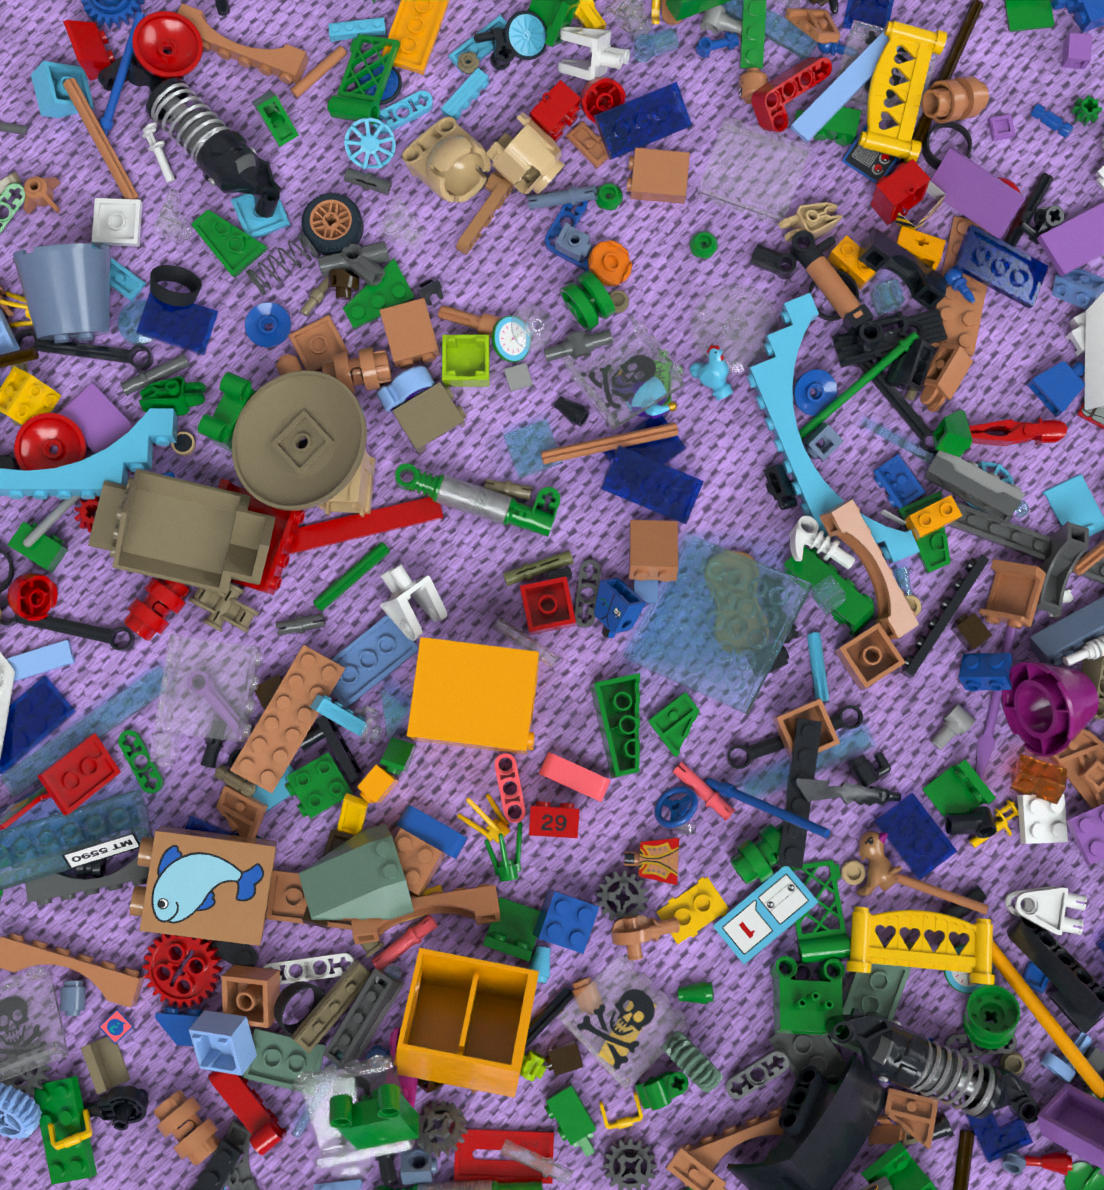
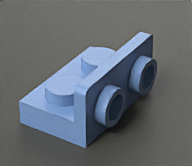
(1078, 288)

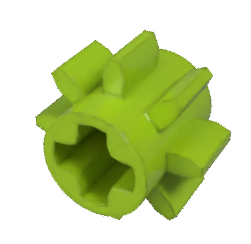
(533, 1066)

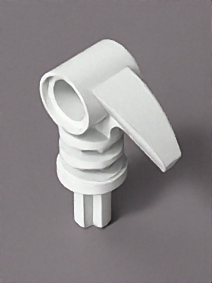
(806, 534)

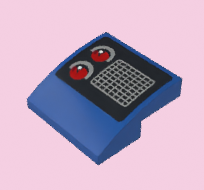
(869, 162)

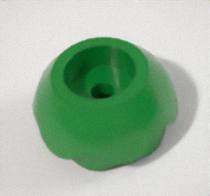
(612, 202)
(698, 249)

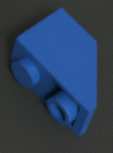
(178, 1023)

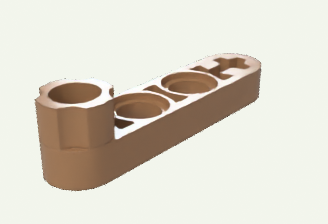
(500, 190)

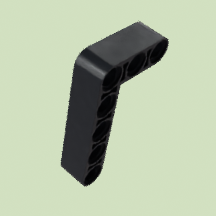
(1059, 967)

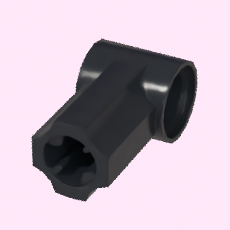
(771, 261)
(977, 821)

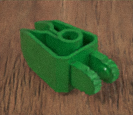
(173, 394)

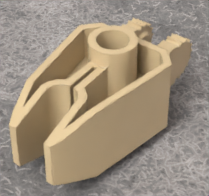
(813, 219)

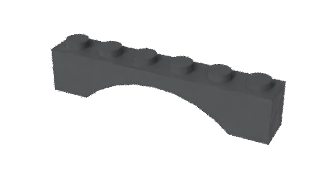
(66, 886)

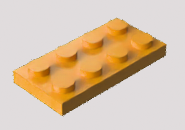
(417, 29)

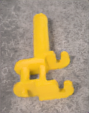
(1000, 824)

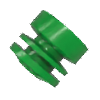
(989, 1004)

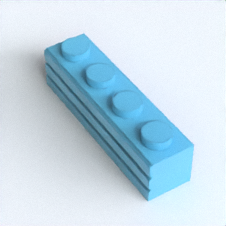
(351, 29)
(465, 94)
(337, 714)

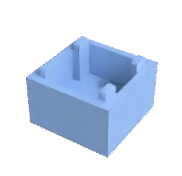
(223, 1042)

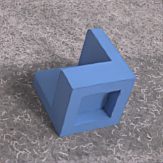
(647, 590)

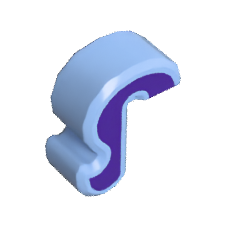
(405, 387)

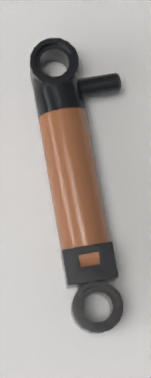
(856, 317)

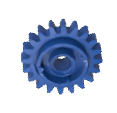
(112, 11)

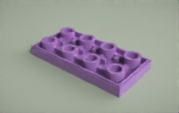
(977, 193)
(1075, 241)
(97, 419)

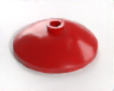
(167, 32)
(43, 432)

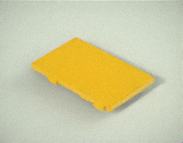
(694, 909)

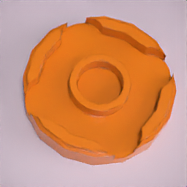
(610, 263)

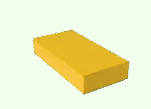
(352, 814)

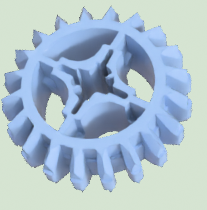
(17, 1113)

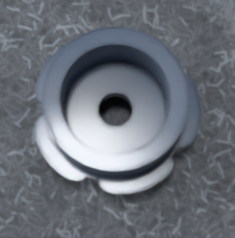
(1013, 1162)

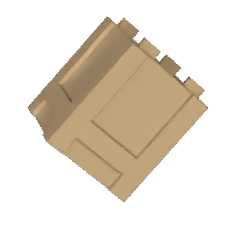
(357, 494)

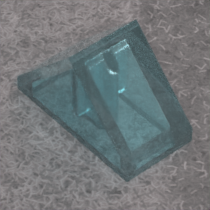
(395, 713)

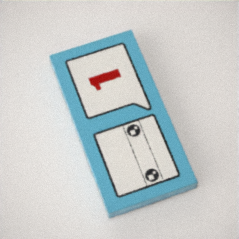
(765, 914)

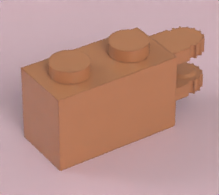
(944, 375)

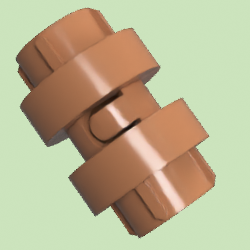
(955, 99)
(372, 364)
(173, 1114)

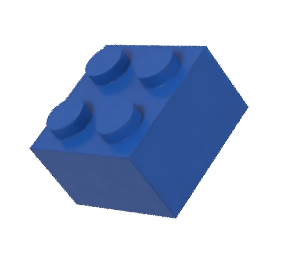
(565, 921)

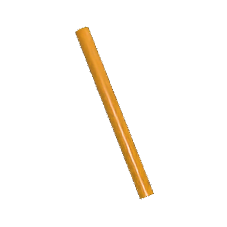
(1047, 1021)

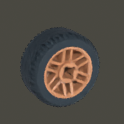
(332, 223)

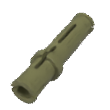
(528, 571)

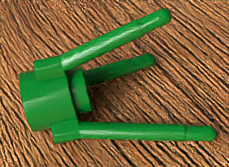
(506, 868)

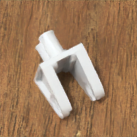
(602, 53)
(398, 607)
(1047, 908)

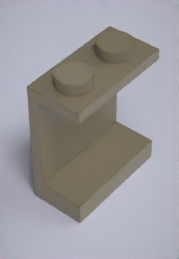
(429, 416)

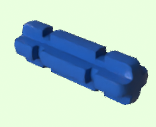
(1051, 120)

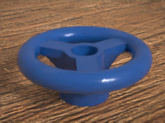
(679, 808)

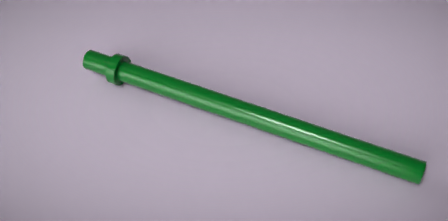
(903, 346)

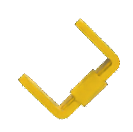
(655, 11)
(622, 1122)
(73, 1139)

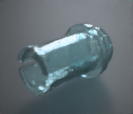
(902, 579)

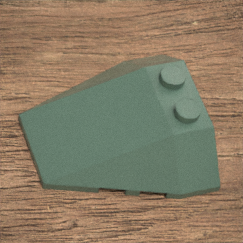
(358, 880)

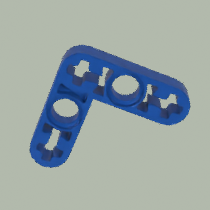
(556, 228)

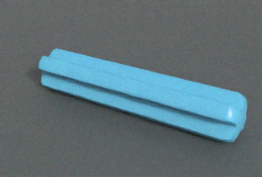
(818, 666)

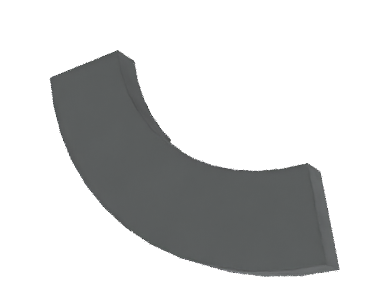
(242, 1176)

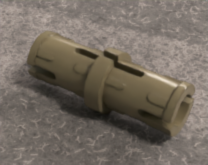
(509, 488)

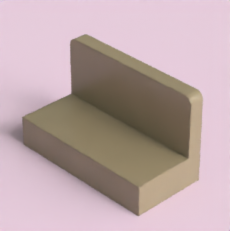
(105, 1064)

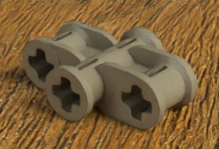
(224, 608)

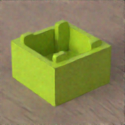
(466, 360)

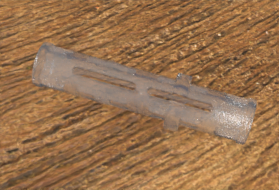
(524, 641)
(537, 1162)

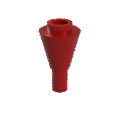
(1056, 1162)

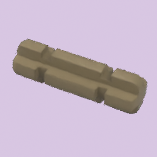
(235, 781)

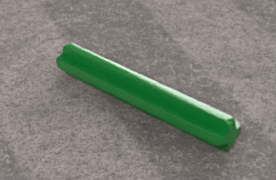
(351, 576)

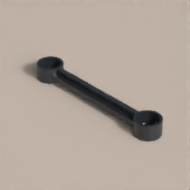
(89, 350)
(899, 405)
(74, 628)
(775, 744)

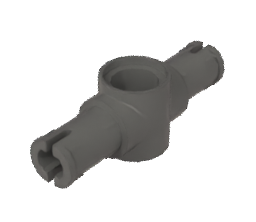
(578, 345)

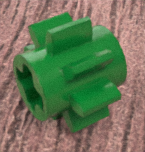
(1086, 110)

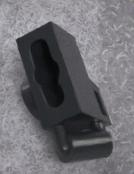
(780, 486)

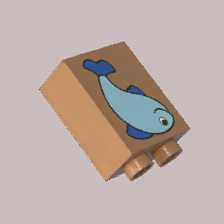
(204, 885)

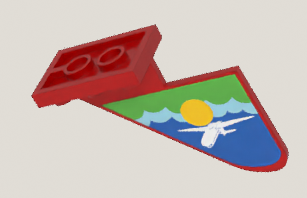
(68, 780)

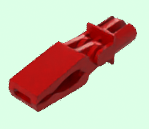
(1019, 432)

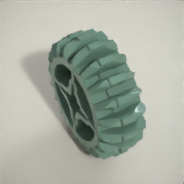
(692, 1061)

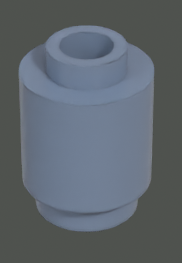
(72, 997)

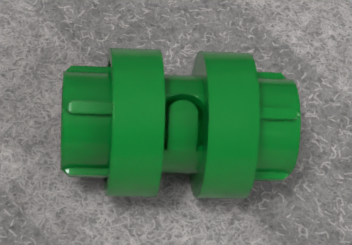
(757, 858)

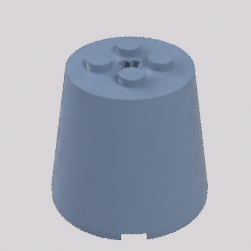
(66, 290)

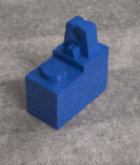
(1087, 13)

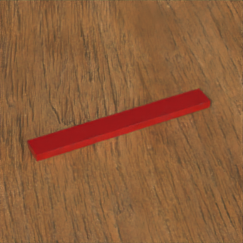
(357, 527)

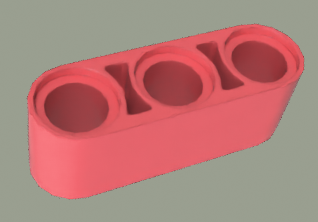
(574, 776)
(504, 777)

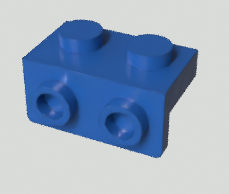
(898, 481)
(986, 671)

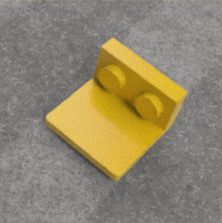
(25, 396)

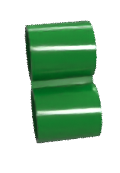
(659, 1091)

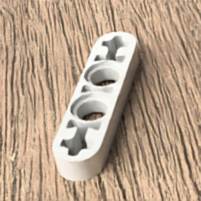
(308, 967)

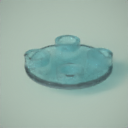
(129, 321)

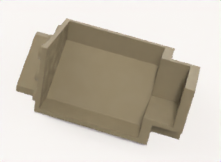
(181, 531)

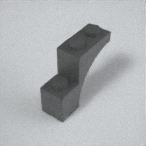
(1067, 548)

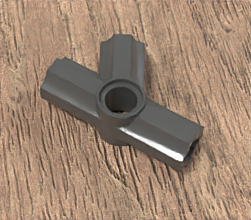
(359, 261)

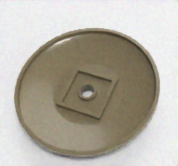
(276, 421)

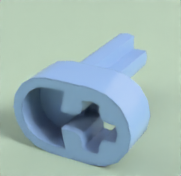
(1062, 1067)

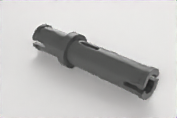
(154, 374)

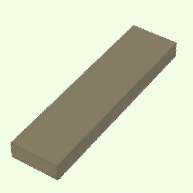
(331, 1007)

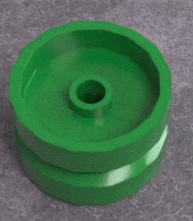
(587, 300)

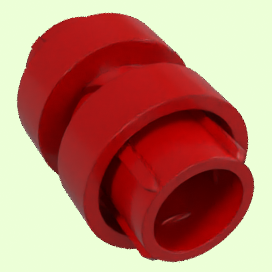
(147, 621)

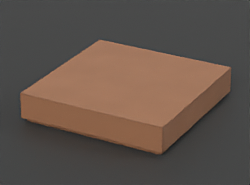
(317, 343)

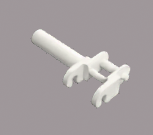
(157, 147)

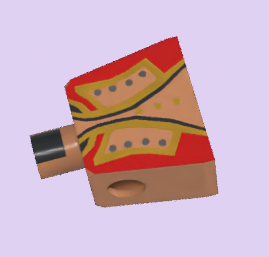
(656, 860)

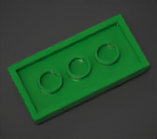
(63, 1106)

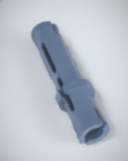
(563, 197)

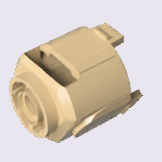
(528, 159)

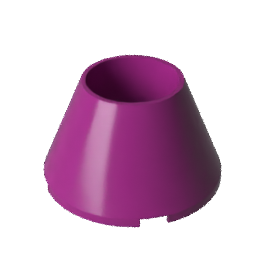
(1048, 705)

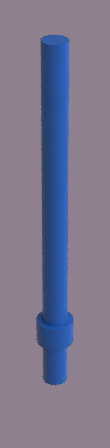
(106, 122)
(729, 791)

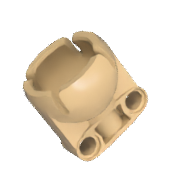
(448, 161)

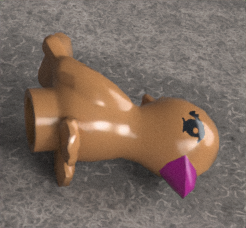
(880, 870)

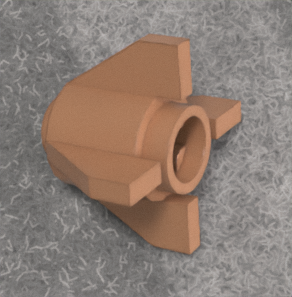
(39, 193)

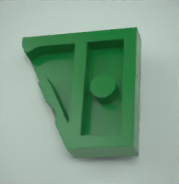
(675, 722)

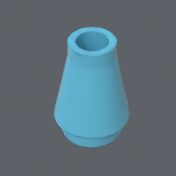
(541, 963)

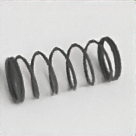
(304, 243)

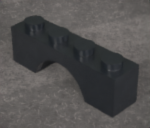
(923, 282)

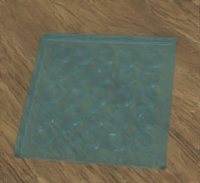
(718, 623)

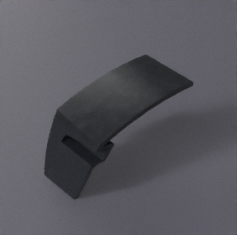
(821, 1131)

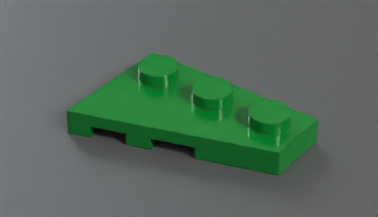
(371, 299)
(934, 546)

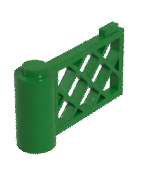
(353, 104)
(829, 943)

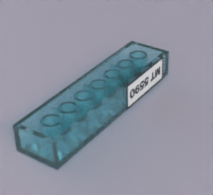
(73, 839)

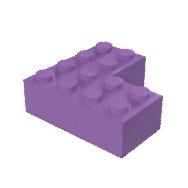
(1075, 1123)

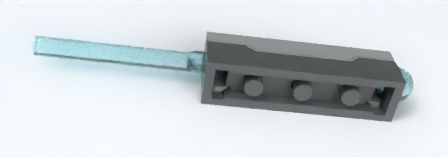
(963, 479)
(361, 1023)

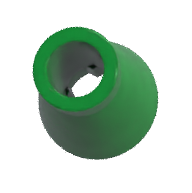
(697, 992)

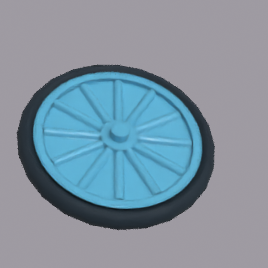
(526, 34)

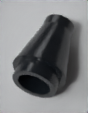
(572, 411)

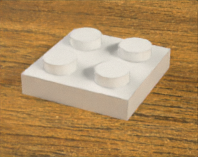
(117, 222)
(1041, 820)

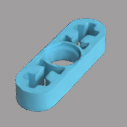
(405, 103)

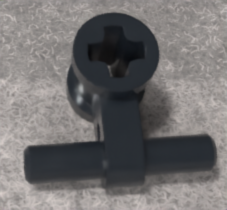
(506, 50)
(1050, 217)

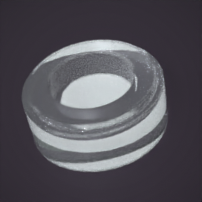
(687, 828)

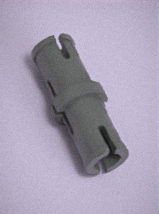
(368, 181)
(300, 624)

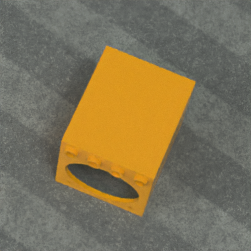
(474, 696)
(466, 1022)

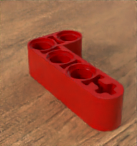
(770, 99)
(250, 1110)

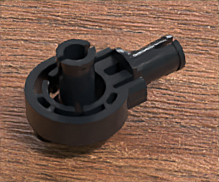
(119, 1106)

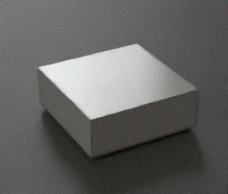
(518, 377)

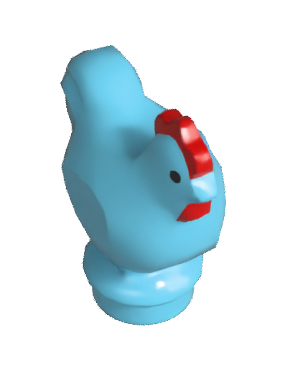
(713, 373)

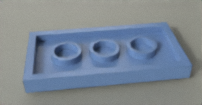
(371, 660)

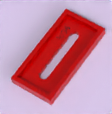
(468, 1168)

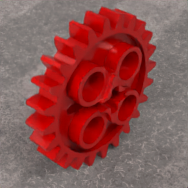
(200, 980)

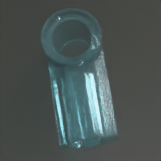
(656, 44)

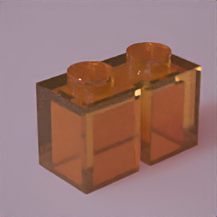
(1039, 777)

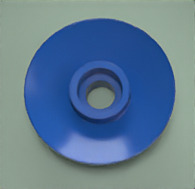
(266, 314)
(824, 387)

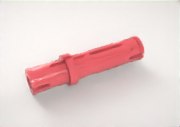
(704, 791)
(409, 939)

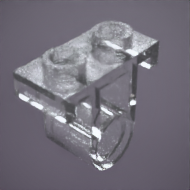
(629, 16)

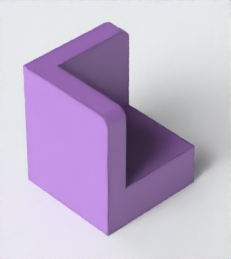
(1077, 50)

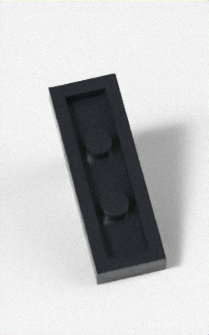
(328, 729)

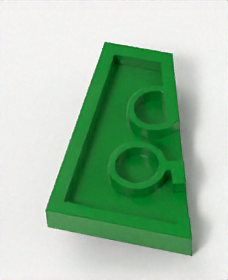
(229, 244)

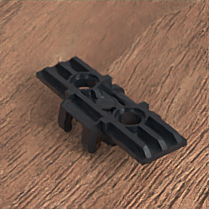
(929, 329)

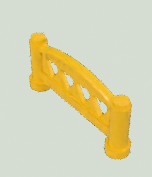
(920, 45)
(973, 959)

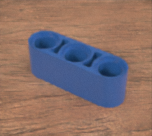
(432, 831)

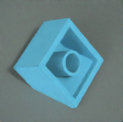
(50, 92)

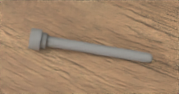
(49, 521)

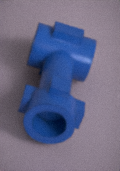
(706, 45)

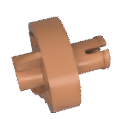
(639, 929)

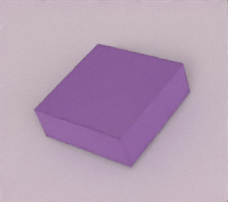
(1001, 127)

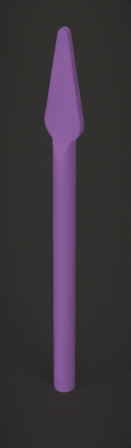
(986, 741)

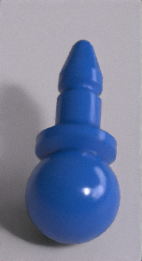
(831, 48)
(958, 282)

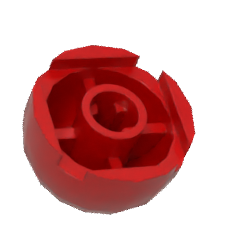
(601, 95)
(32, 596)

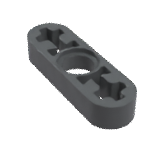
(595, 577)
(961, 1037)
(739, 1075)

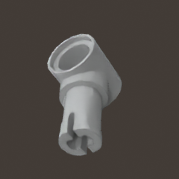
(717, 20)
(955, 723)

